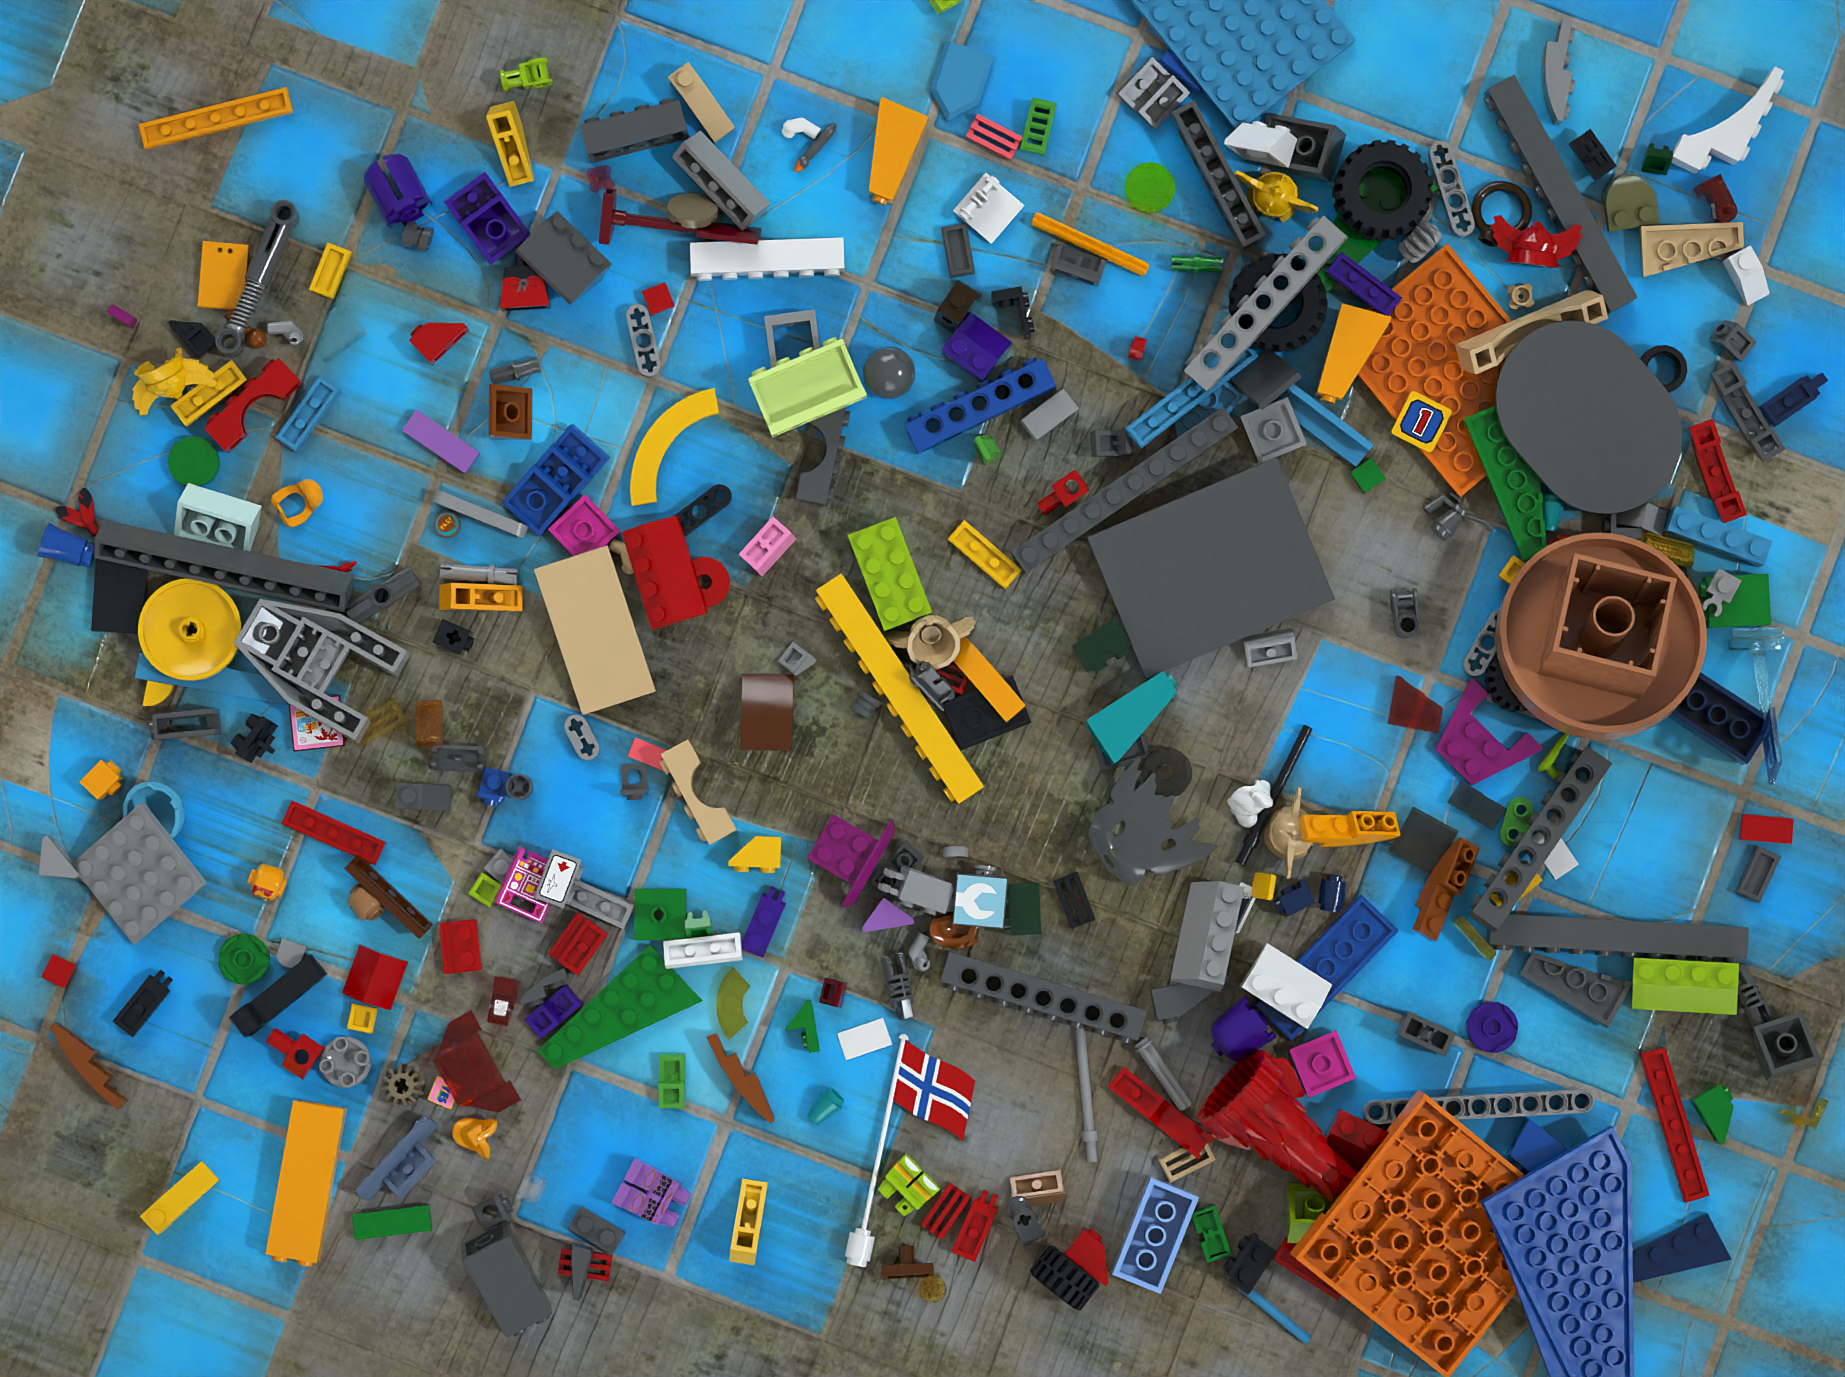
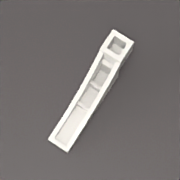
(1729, 138)

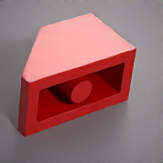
(436, 338)
(1089, 1254)

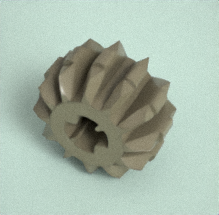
(410, 1081)

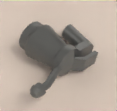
(1447, 524)

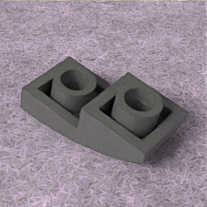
(905, 855)
(535, 994)

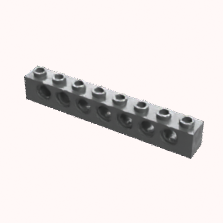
(1595, 768)
(1133, 1016)

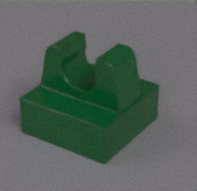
(1657, 160)

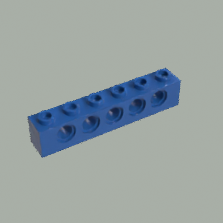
(925, 440)

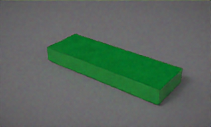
(391, 1222)

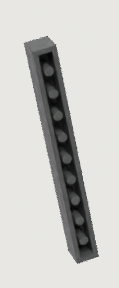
(1558, 192)
(1124, 490)
(223, 566)
(1622, 936)

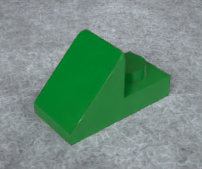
(806, 1019)

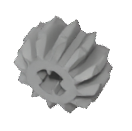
(1419, 241)

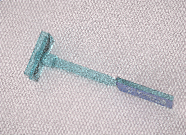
(1758, 641)

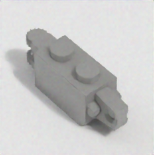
(920, 889)

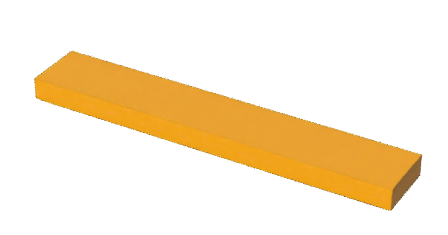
(215, 118)

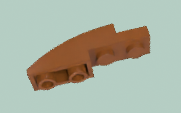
(1443, 883)

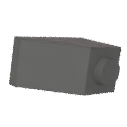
(423, 796)

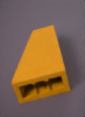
(894, 147)
(1350, 345)

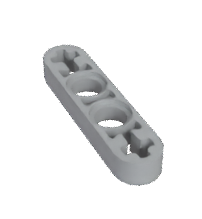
(1454, 188)
(479, 514)

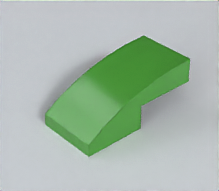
(671, 1080)

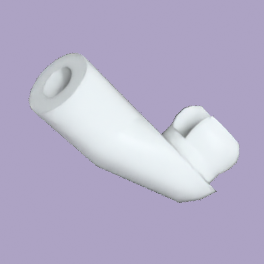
(799, 125)

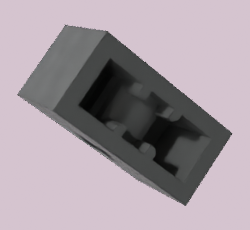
(1425, 1033)

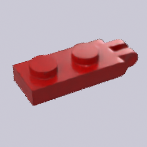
(975, 1227)

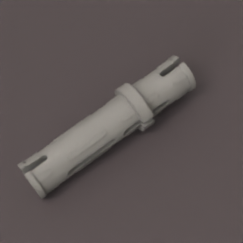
(479, 573)

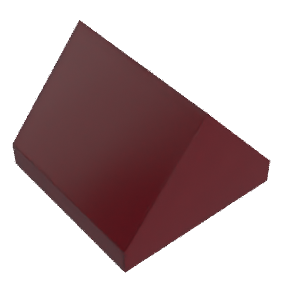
(833, 992)

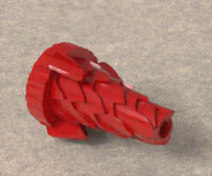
(1260, 1111)

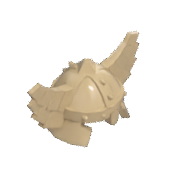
(932, 639)
(1284, 834)

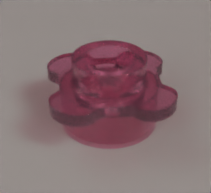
(603, 172)

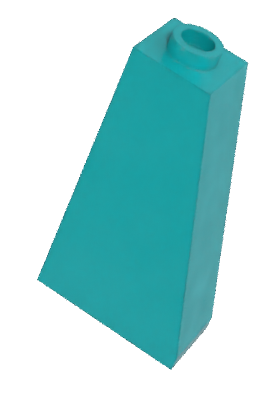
(1127, 718)

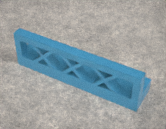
(1327, 427)

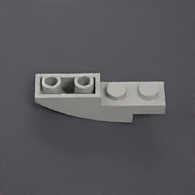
(1555, 80)

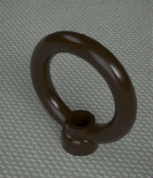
(1486, 229)

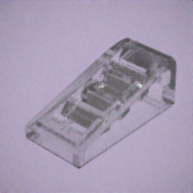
(531, 1188)

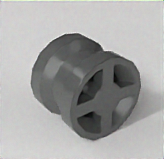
(865, 705)

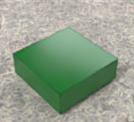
(1367, 475)

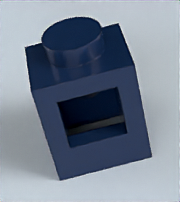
(1294, 899)

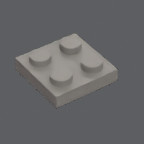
(1273, 430)

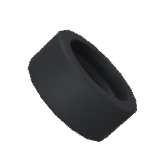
(1676, 356)

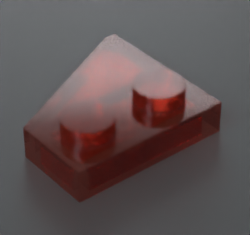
(1412, 708)

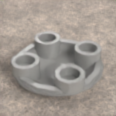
(345, 1062)

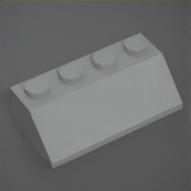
(1207, 934)

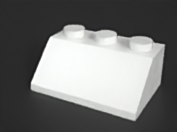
(1286, 986)

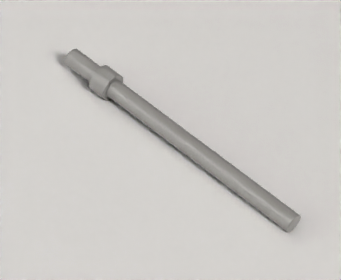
(1089, 1134)

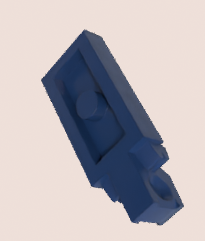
(1792, 399)

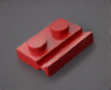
(578, 943)
(460, 946)

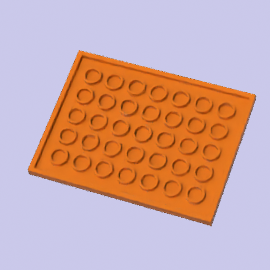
(1418, 354)

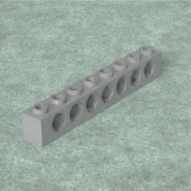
(1332, 239)

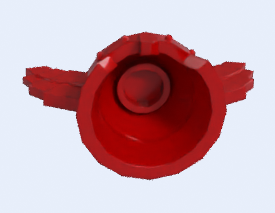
(1534, 243)

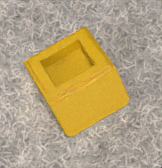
(1263, 886)

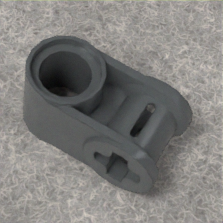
(1405, 611)
(1024, 1220)

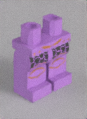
(656, 1200)

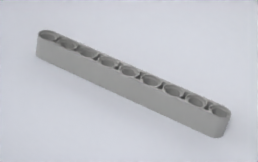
(1490, 1102)

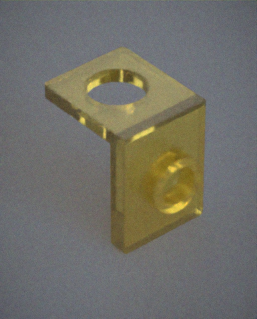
(1800, 1121)

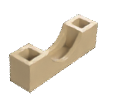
(682, 763)

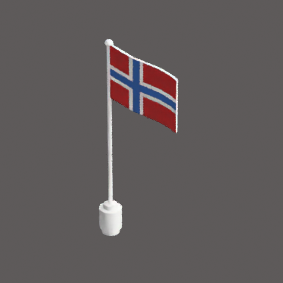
(928, 1091)

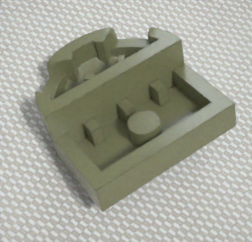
(1629, 203)

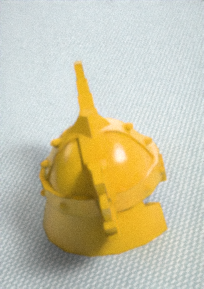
(1274, 195)
(168, 380)

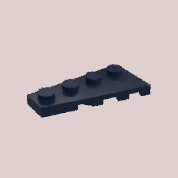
(1679, 1250)

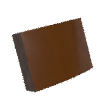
(767, 712)

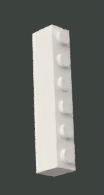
(768, 257)

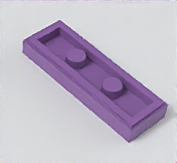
(441, 441)

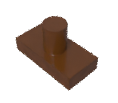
(907, 1266)

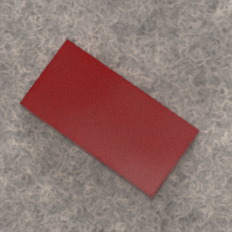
(1766, 829)

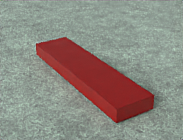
(333, 832)

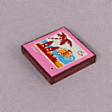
(312, 734)

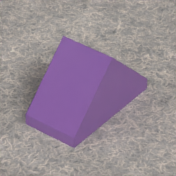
(887, 916)

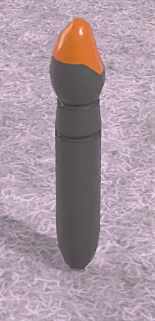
(815, 147)

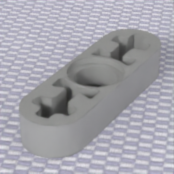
(633, 324)
(1471, 655)

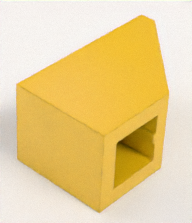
(759, 852)

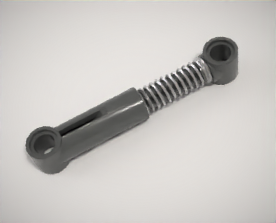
(258, 275)

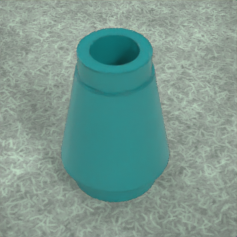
(1552, 511)
(825, 1106)

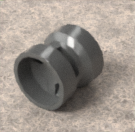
(418, 236)
(516, 789)

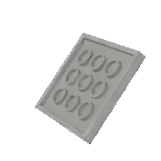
(139, 873)

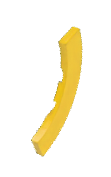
(659, 439)

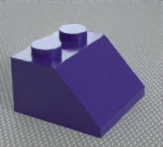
(976, 347)

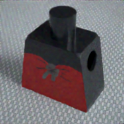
(523, 288)

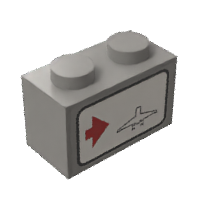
(558, 879)

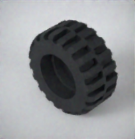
(1406, 166)
(1303, 327)

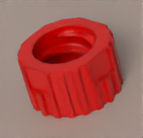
(1137, 348)

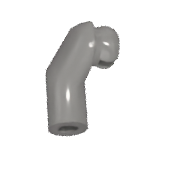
(917, 953)

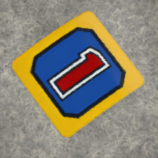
(1421, 421)

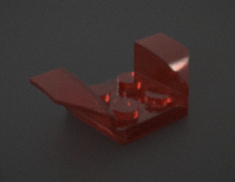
(470, 1068)

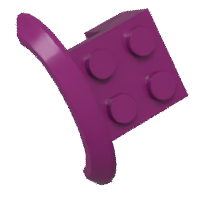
(850, 853)

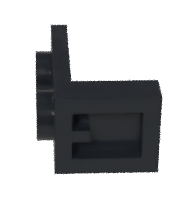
(1005, 298)

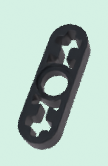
(700, 500)

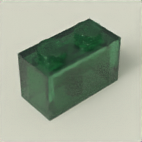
(1101, 646)
(1024, 909)

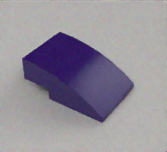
(487, 217)

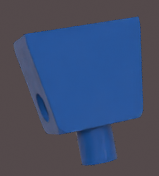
(1533, 1147)

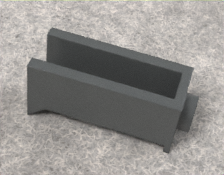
(159, 724)

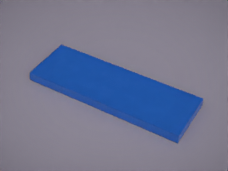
(1339, 955)

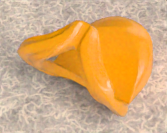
(312, 495)
(472, 1134)

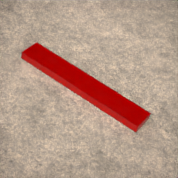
(1674, 1124)

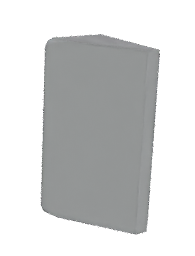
(1269, 648)

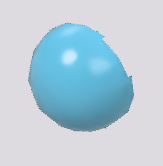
(161, 801)

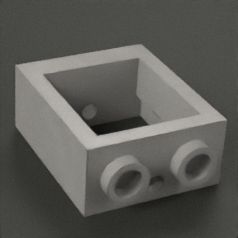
(789, 320)

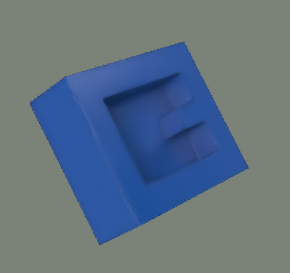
(493, 786)

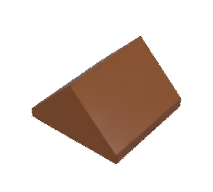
(510, 412)

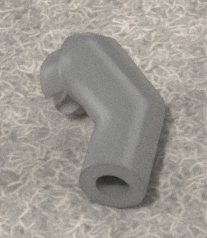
(288, 329)

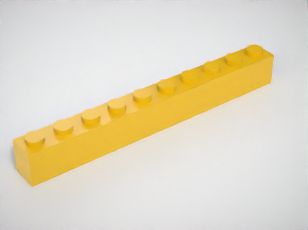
(894, 682)

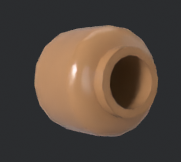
(364, 904)

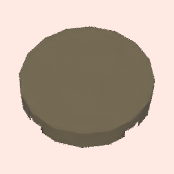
(692, 210)

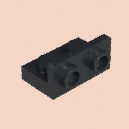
(1248, 1263)

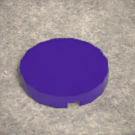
(1492, 1027)

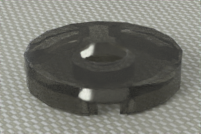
(1181, 770)

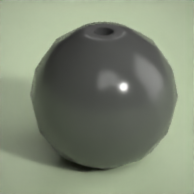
(889, 372)

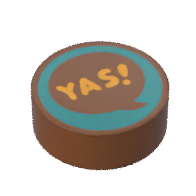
(447, 524)

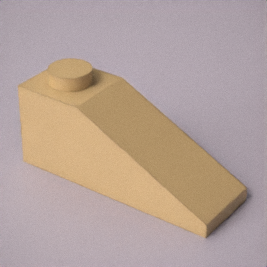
(701, 102)

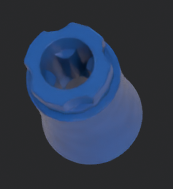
(65, 547)

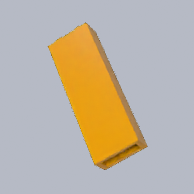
(306, 1182)

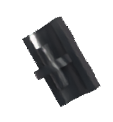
(1592, 155)
(257, 740)

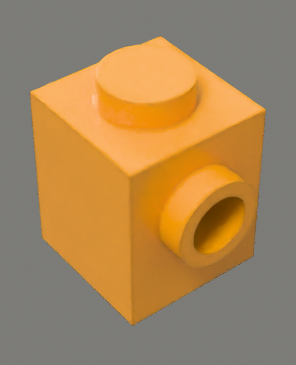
(103, 779)

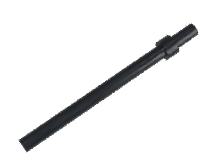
(1252, 840)

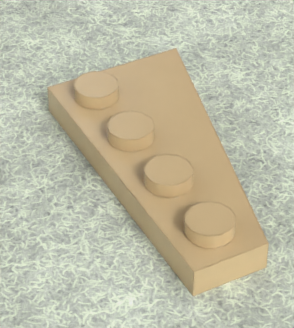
(1680, 245)

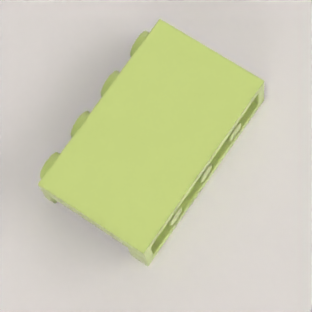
(806, 386)

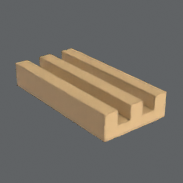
(1167, 1169)

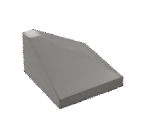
(796, 659)

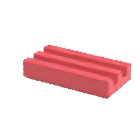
(975, 127)

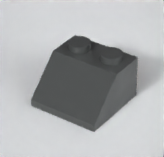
(1784, 1046)

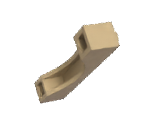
(1494, 345)

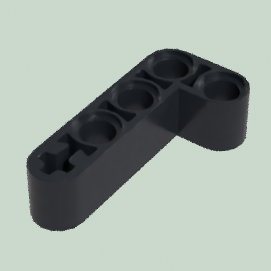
(278, 996)

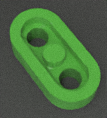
(1515, 821)

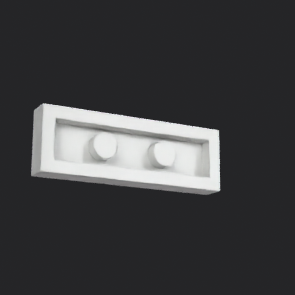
(702, 950)

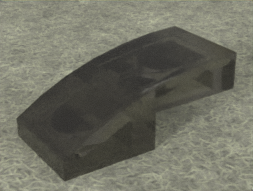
(1476, 805)

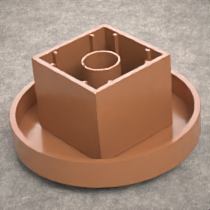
(1600, 636)

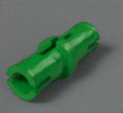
(1197, 264)

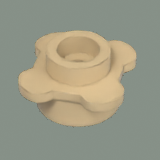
(1515, 301)

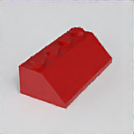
(664, 572)
(1354, 1138)

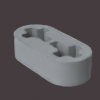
(587, 734)

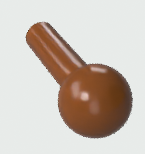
(254, 337)

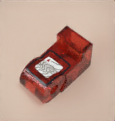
(1718, 198)
(502, 1000)

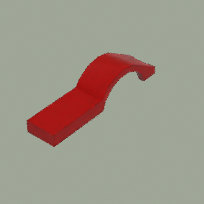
(1160, 1112)

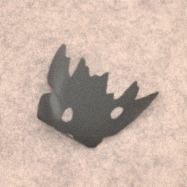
(1144, 831)

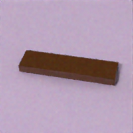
(388, 896)

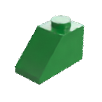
(1715, 1110)

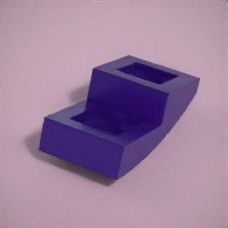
(553, 1011)

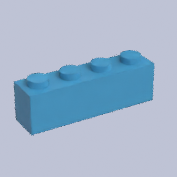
(1717, 536)

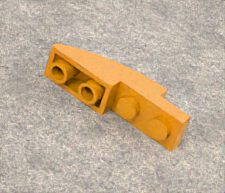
(1349, 829)

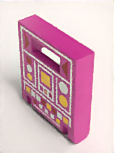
(522, 881)

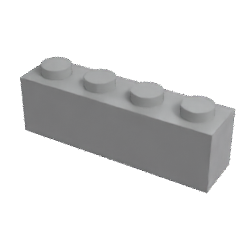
(721, 180)

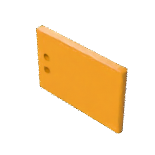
(222, 274)

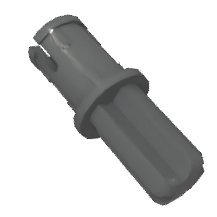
(515, 370)

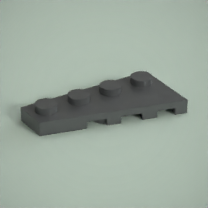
(1583, 990)

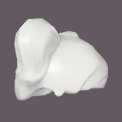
(1249, 801)

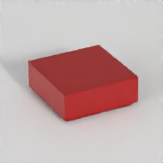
(658, 299)
(59, 971)

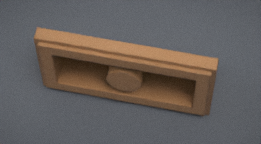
(1039, 1187)

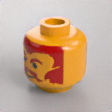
(267, 881)

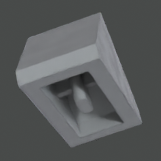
(1645, 516)
(55, 860)

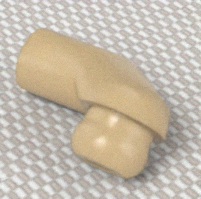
(620, 549)

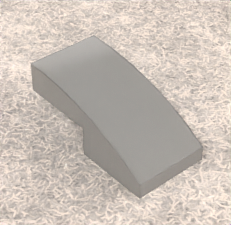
(1049, 415)

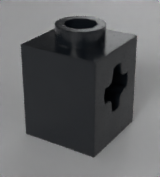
(446, 629)

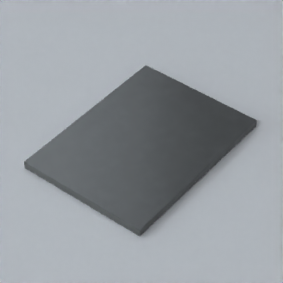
(1211, 567)

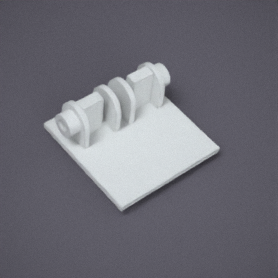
(988, 208)

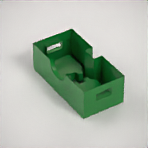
(1213, 1233)

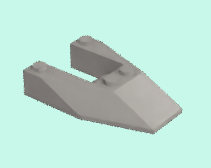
(302, 653)

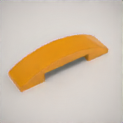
(988, 680)

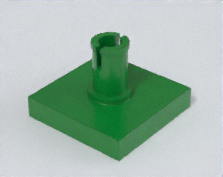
(660, 914)

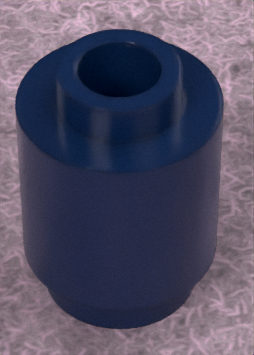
(1332, 893)

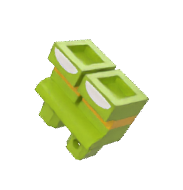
(916, 1193)

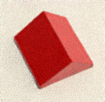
(374, 977)

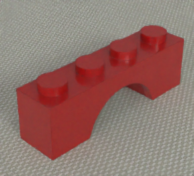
(229, 426)

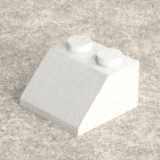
(1262, 143)

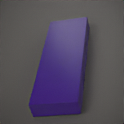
(1363, 284)

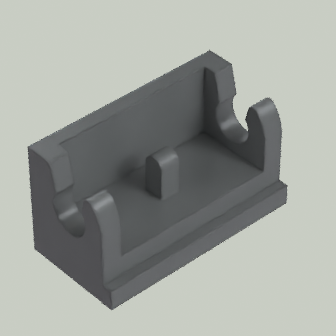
(1078, 265)
(459, 758)

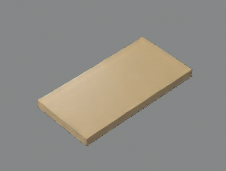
(594, 629)

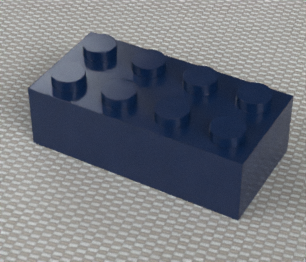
(1721, 719)

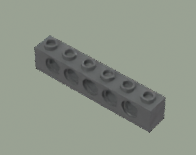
(1217, 175)

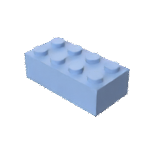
(1154, 1234)

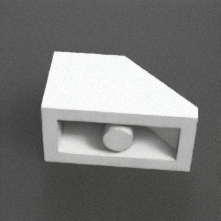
(1747, 275)

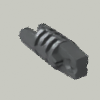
(898, 986)
(1750, 997)

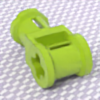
(527, 75)

